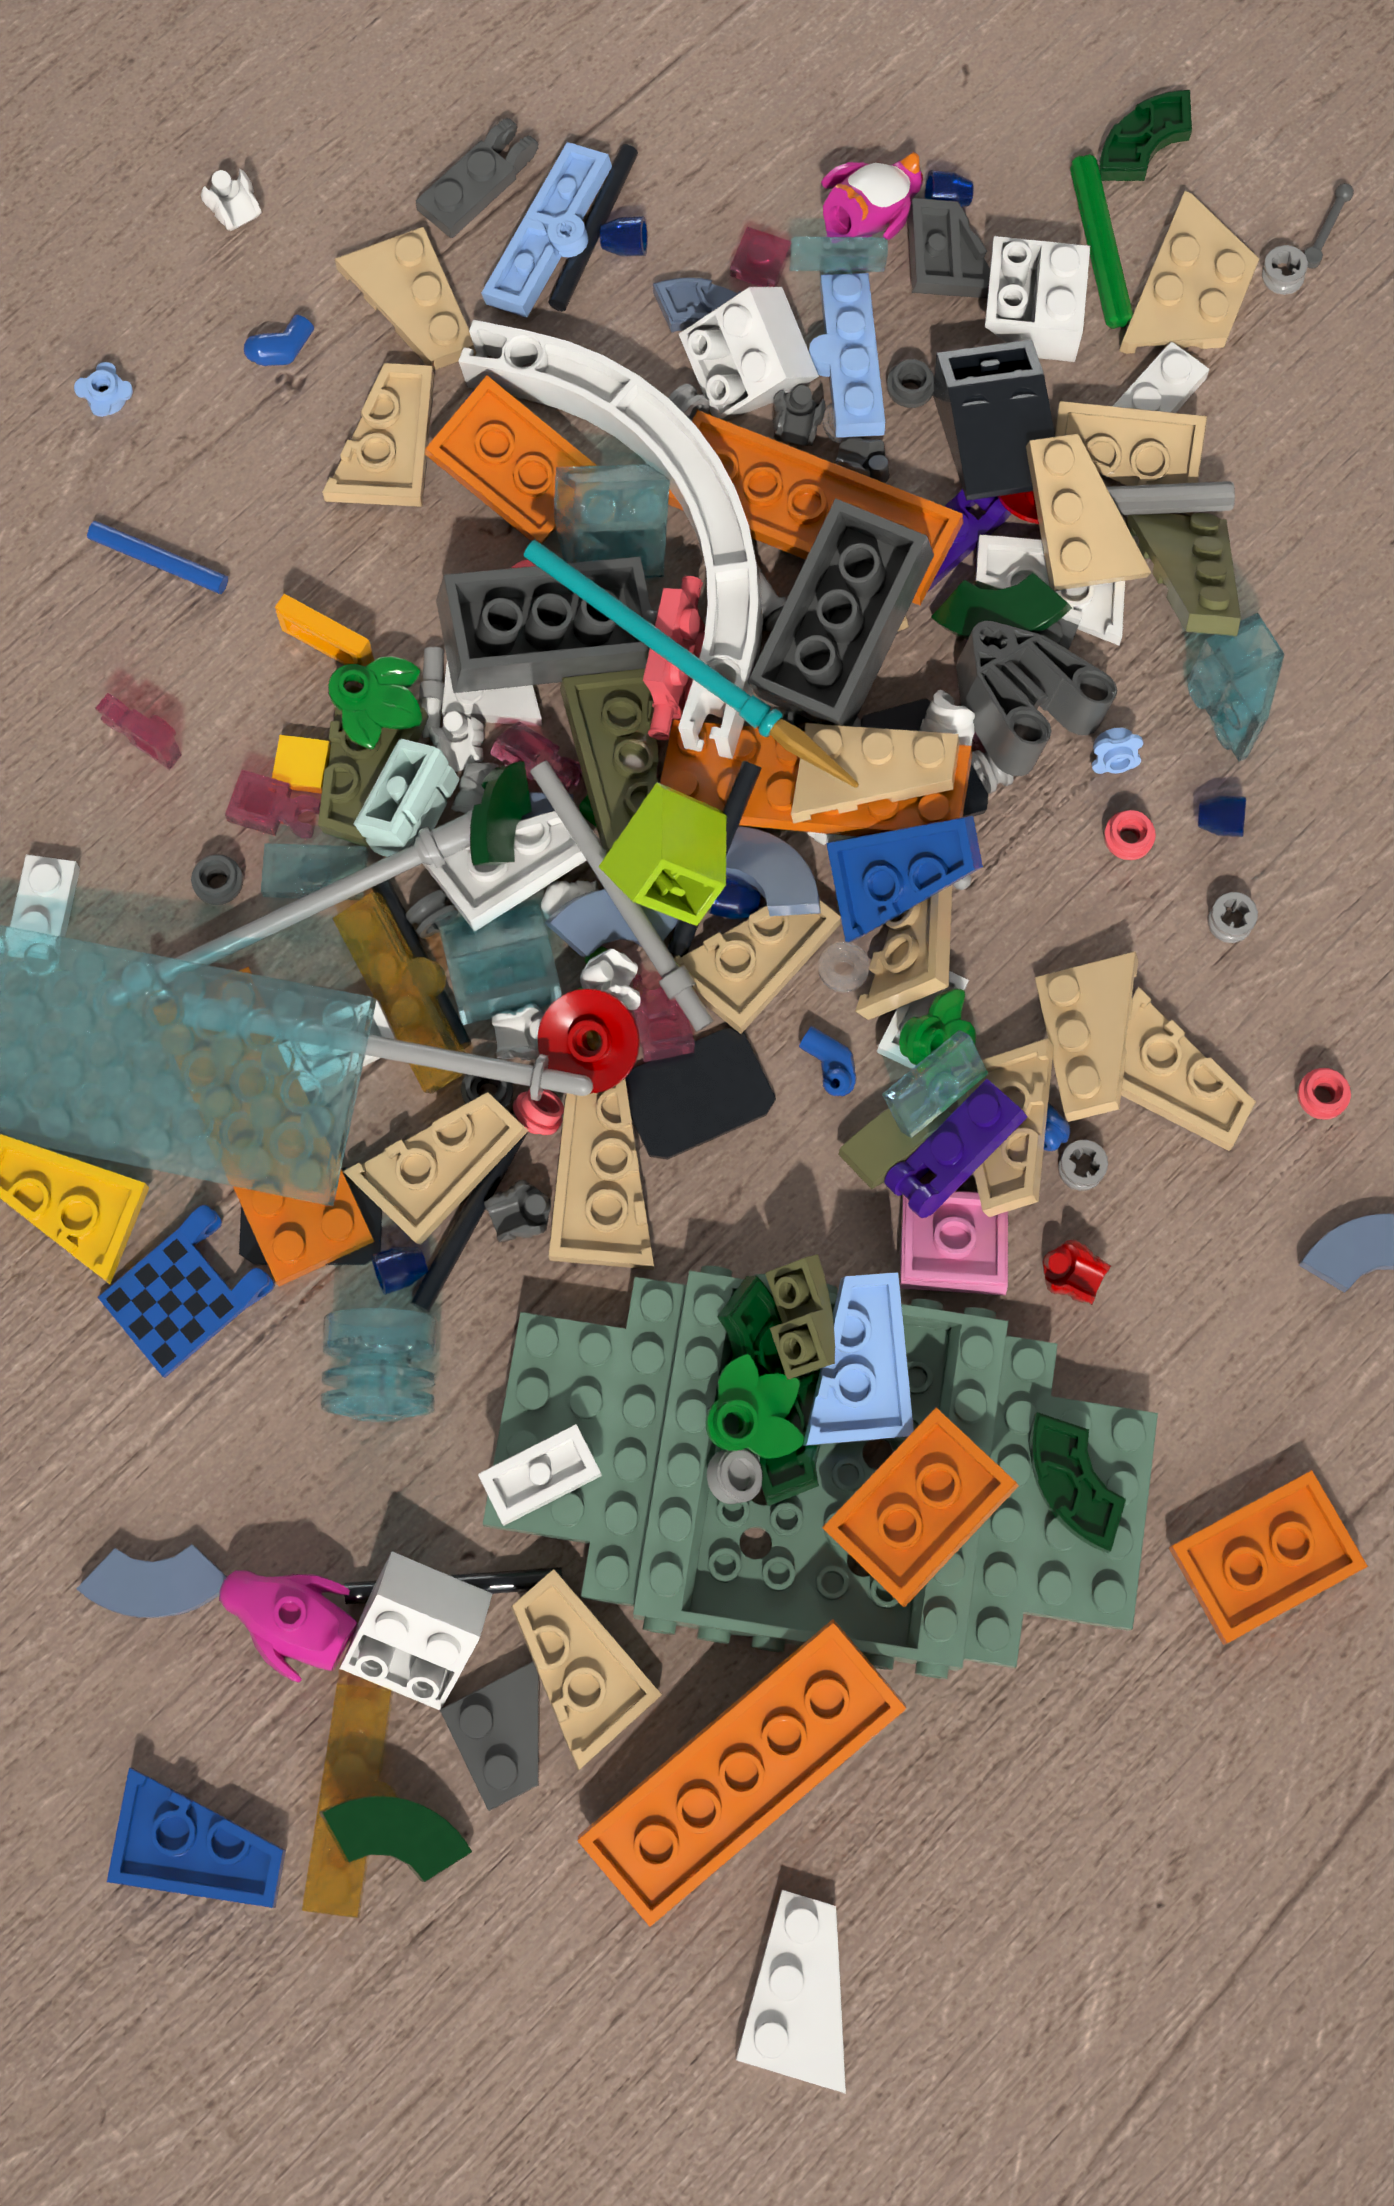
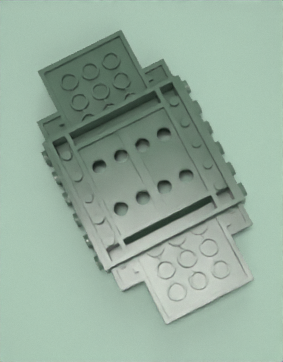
(676, 1548)

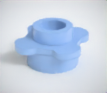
(108, 401)
(1116, 751)

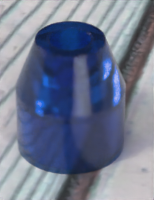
(949, 187)
(625, 236)
(1223, 815)
(736, 900)
(398, 1268)

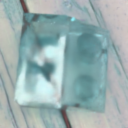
(612, 514)
(1237, 683)
(501, 964)

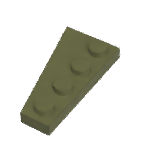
(1196, 566)
(612, 741)

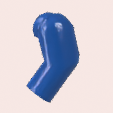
(835, 1059)

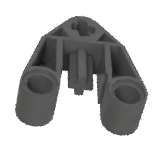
(1009, 675)

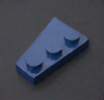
(189, 1849)

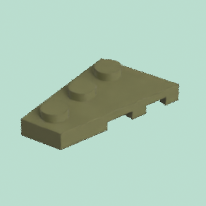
(353, 774)

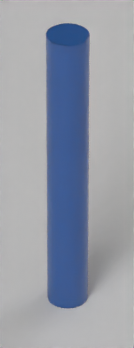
(157, 557)

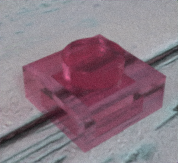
(760, 258)

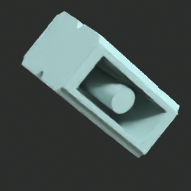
(406, 797)

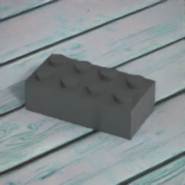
(841, 616)
(533, 630)

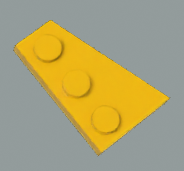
(72, 1202)

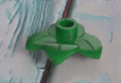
(381, 702)
(926, 1033)
(760, 1409)

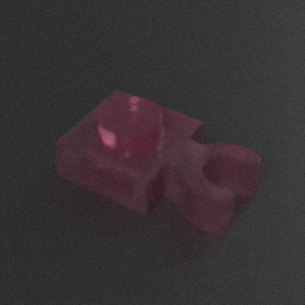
(149, 735)
(527, 745)
(266, 802)
(661, 1024)

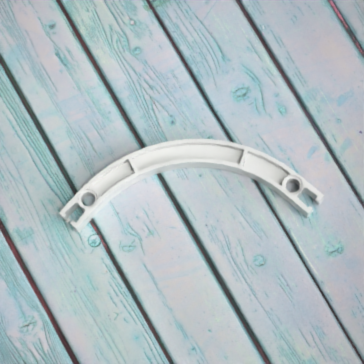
(671, 443)

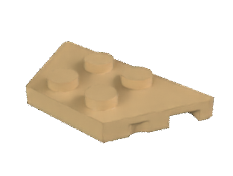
(1193, 284)

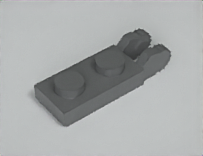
(476, 179)

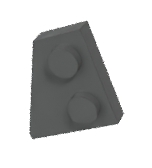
(945, 251)
(500, 1735)

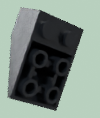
(990, 410)

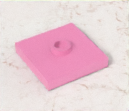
(954, 1248)

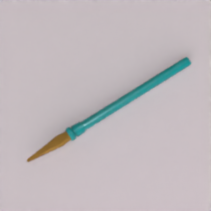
(749, 707)

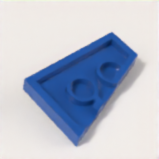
(898, 869)

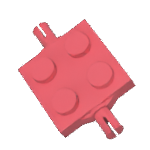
(668, 685)

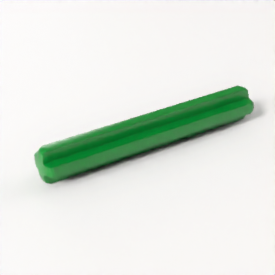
(1102, 241)

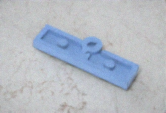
(548, 230)
(850, 355)

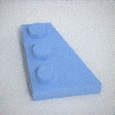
(869, 1384)

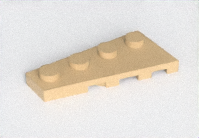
(599, 1186)

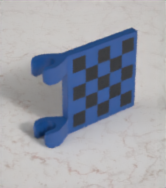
(177, 1299)

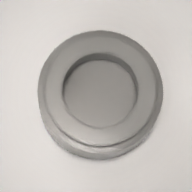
(734, 1476)

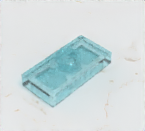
(838, 254)
(303, 869)
(935, 1083)

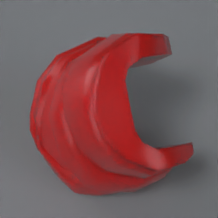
(1074, 1271)

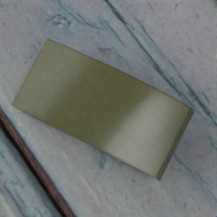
(882, 1146)
(807, 1327)

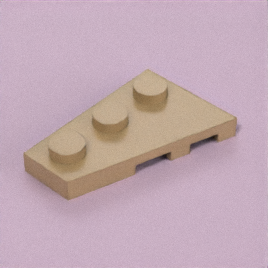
(1088, 1024)

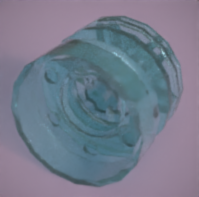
(379, 1356)

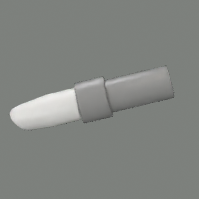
(432, 687)

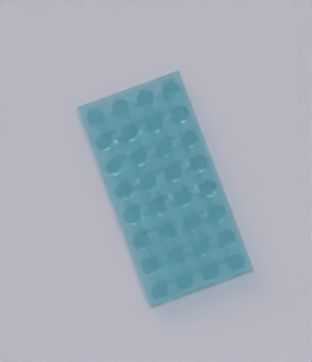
(178, 1064)

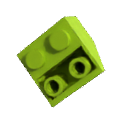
(671, 855)

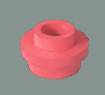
(1129, 821)
(1334, 1083)
(539, 1116)

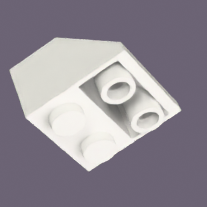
(1038, 294)
(748, 352)
(417, 1631)

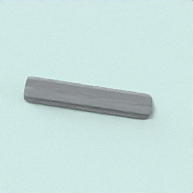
(1174, 498)

